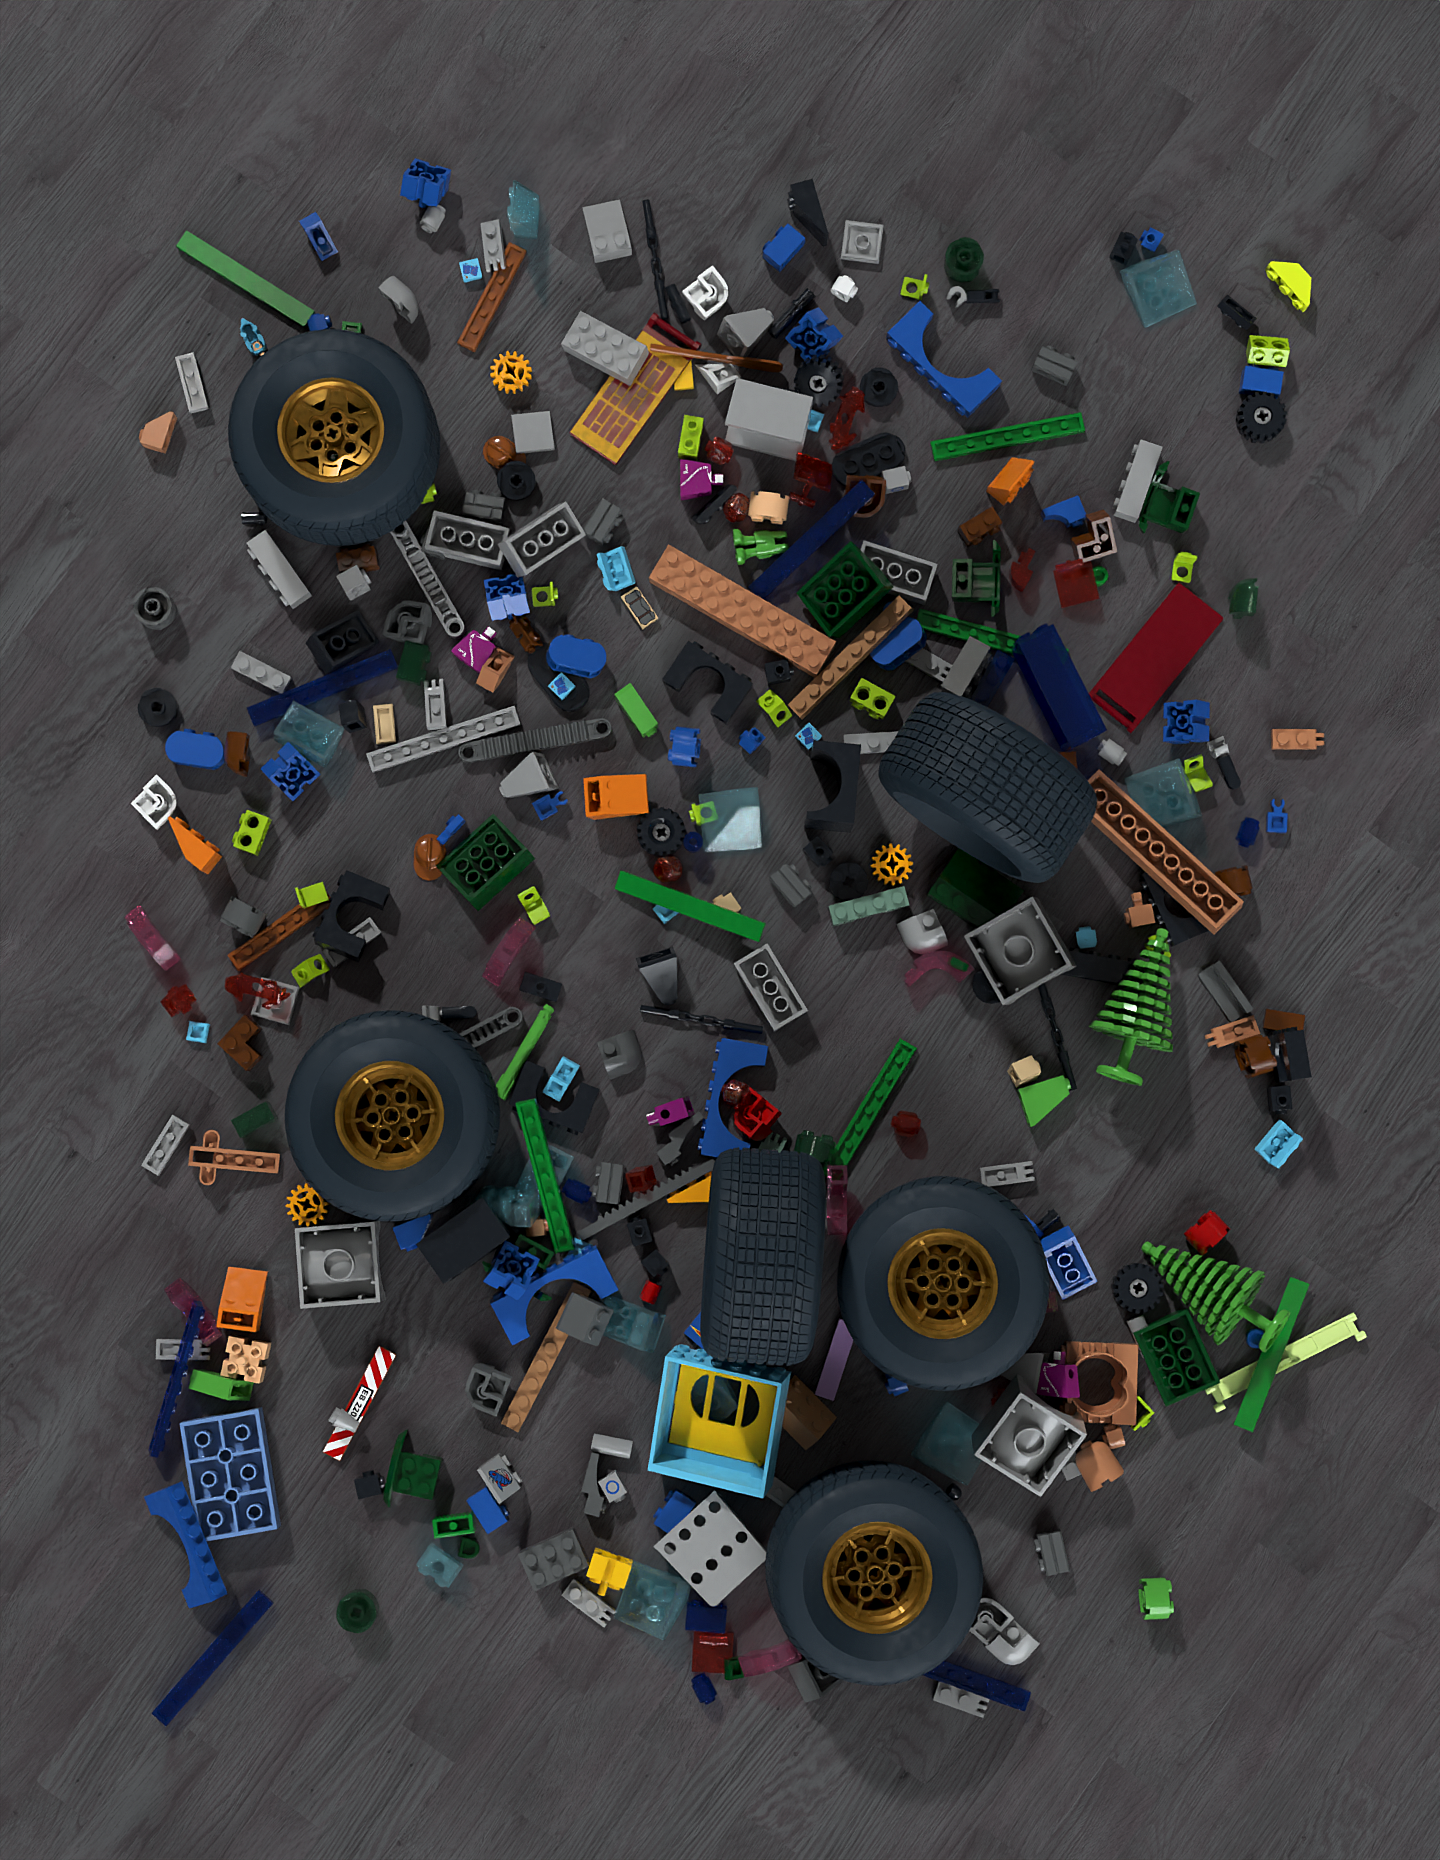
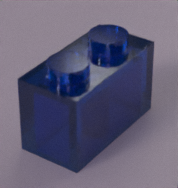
(706, 1617)

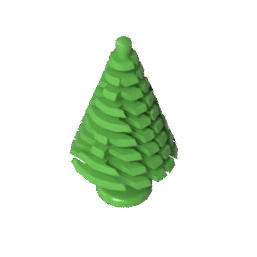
(1137, 1013)
(1217, 1293)

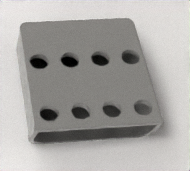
(713, 1549)

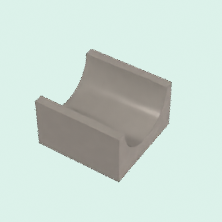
(768, 419)
(1020, 950)
(339, 1264)
(1027, 1437)

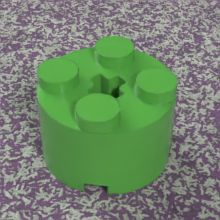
(1155, 1598)

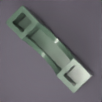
(868, 905)

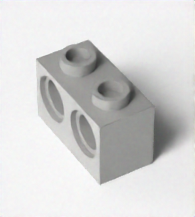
(354, 582)

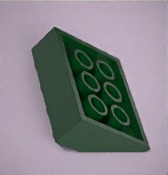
(844, 590)
(485, 862)
(973, 890)
(1176, 1357)

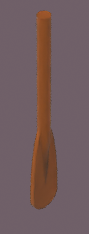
(753, 363)

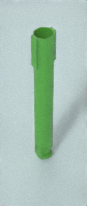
(508, 1079)

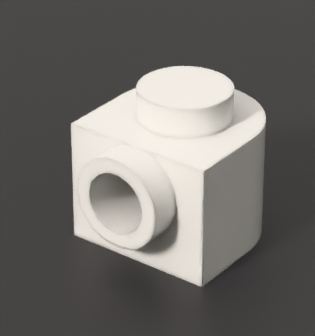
(844, 288)

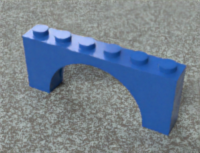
(964, 393)
(732, 1057)
(585, 1267)
(174, 1506)

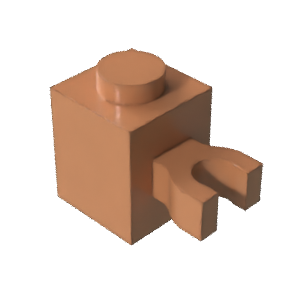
(1140, 914)

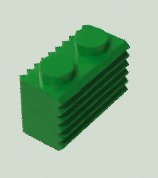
(454, 1524)

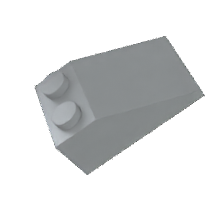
(607, 231)

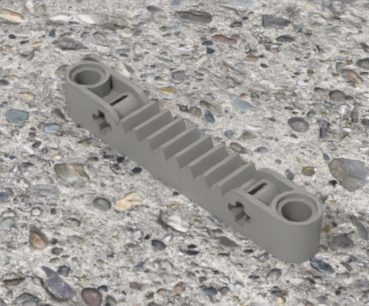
(428, 581)

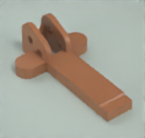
(231, 1159)

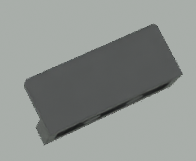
(1225, 991)

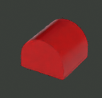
(650, 1292)

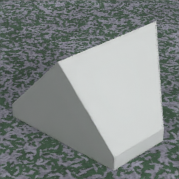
(719, 375)

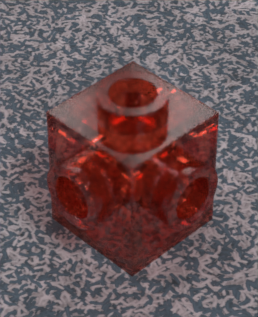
(178, 1000)

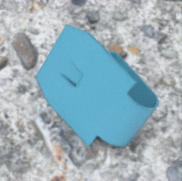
(1086, 937)

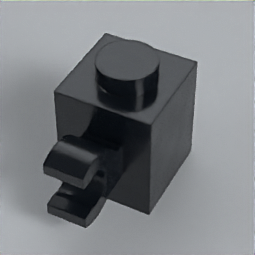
(1123, 248)

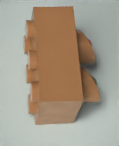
(805, 1414)

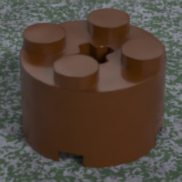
(1236, 879)
(1255, 1055)

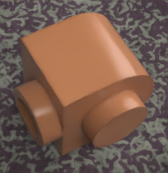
(538, 1228)
(1113, 1436)

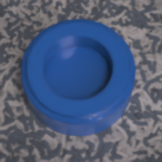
(1253, 1337)

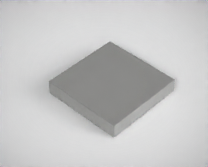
(862, 242)
(532, 432)
(280, 1013)

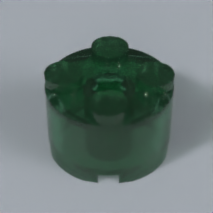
(960, 270)
(818, 1147)
(357, 1622)

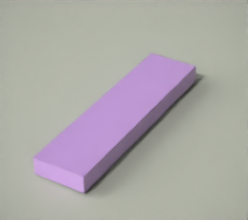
(834, 1362)

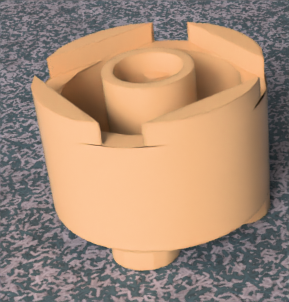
(769, 507)

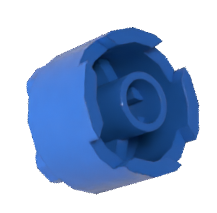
(685, 746)

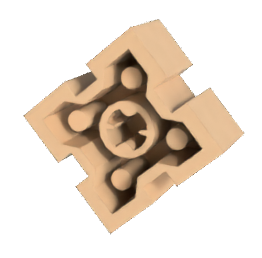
(245, 1359)

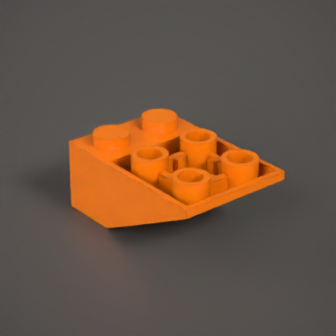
(1010, 479)
(615, 796)
(195, 850)
(242, 1299)

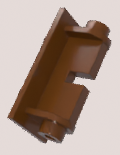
(521, 626)

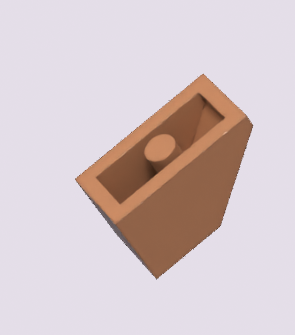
(158, 432)
(494, 669)

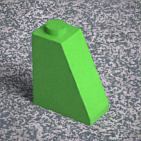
(636, 711)
(1042, 1097)
(220, 1386)

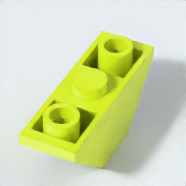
(1292, 282)

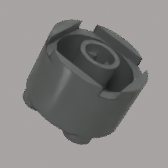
(157, 618)
(242, 917)

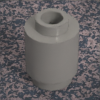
(432, 218)
(1111, 752)

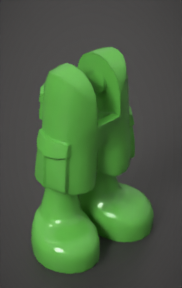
(764, 544)

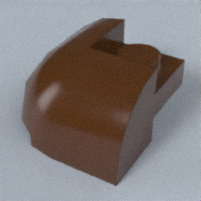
(877, 485)
(236, 752)

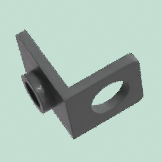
(427, 552)

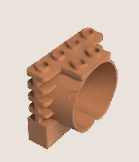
(1124, 1359)

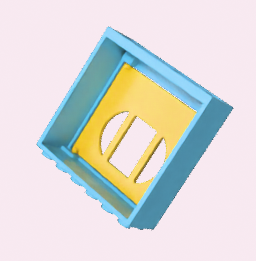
(715, 1451)

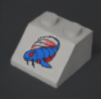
(500, 1477)

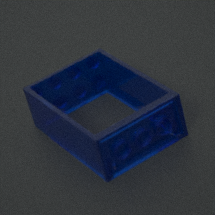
(1057, 687)

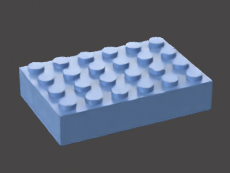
(230, 1474)

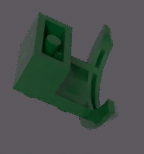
(1167, 505)
(978, 580)
(539, 1251)
(411, 1473)

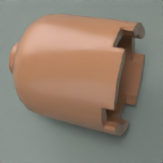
(1097, 1464)

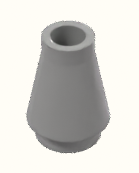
(343, 1420)

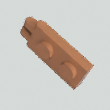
(1295, 739)
(1233, 1032)

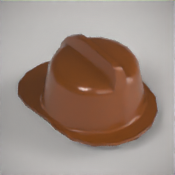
(500, 451)
(427, 854)

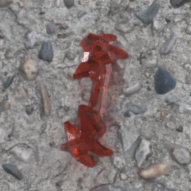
(850, 404)
(243, 984)

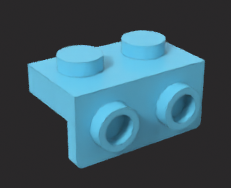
(615, 569)
(1278, 1144)

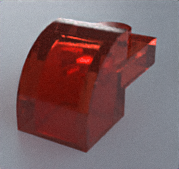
(1019, 573)

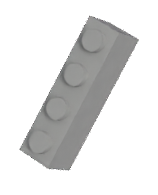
(1137, 481)
(279, 570)

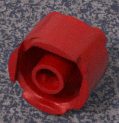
(1207, 1232)

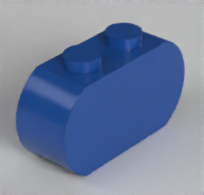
(900, 644)
(576, 656)
(195, 749)

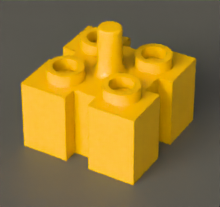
(608, 1569)

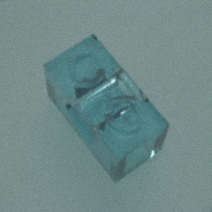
(436, 1554)

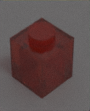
(641, 1178)

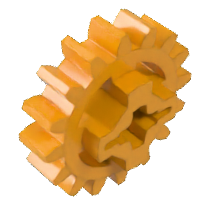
(505, 377)
(883, 864)
(302, 1216)

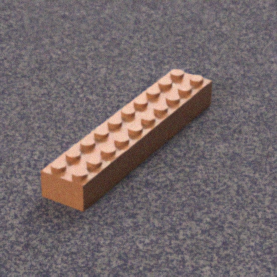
(742, 611)
(1162, 856)

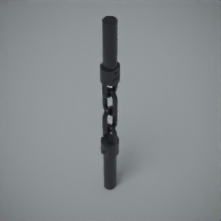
(651, 234)
(674, 1014)
(1062, 1055)

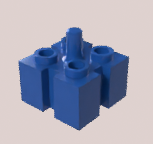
(425, 183)
(814, 335)
(506, 597)
(1186, 722)
(290, 771)
(511, 1270)

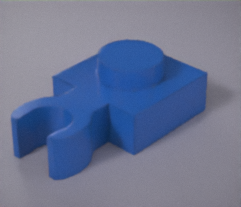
(546, 806)
(1276, 821)
(453, 826)

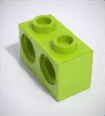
(1267, 351)
(690, 437)
(874, 694)
(257, 834)

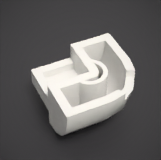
(707, 293)
(156, 802)

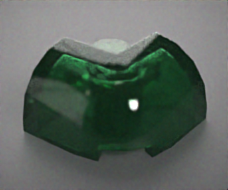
(1243, 598)

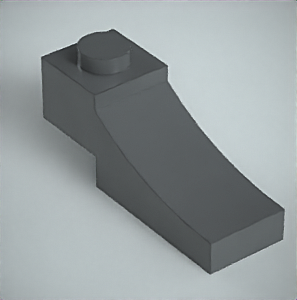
(671, 1152)
(595, 1500)

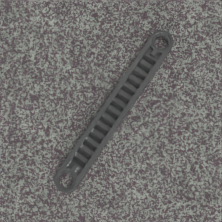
(535, 740)
(489, 1029)
(644, 1200)

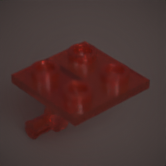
(813, 473)
(1075, 582)
(711, 1650)

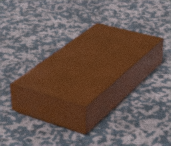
(1280, 1020)

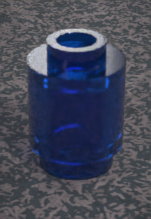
(1247, 832)
(693, 848)
(577, 1191)
(704, 1688)

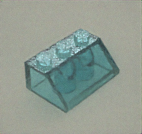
(309, 733)

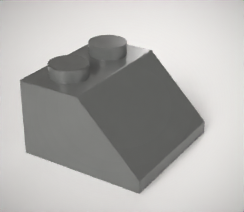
(585, 1318)
(811, 1680)

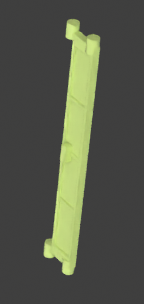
(1292, 1355)

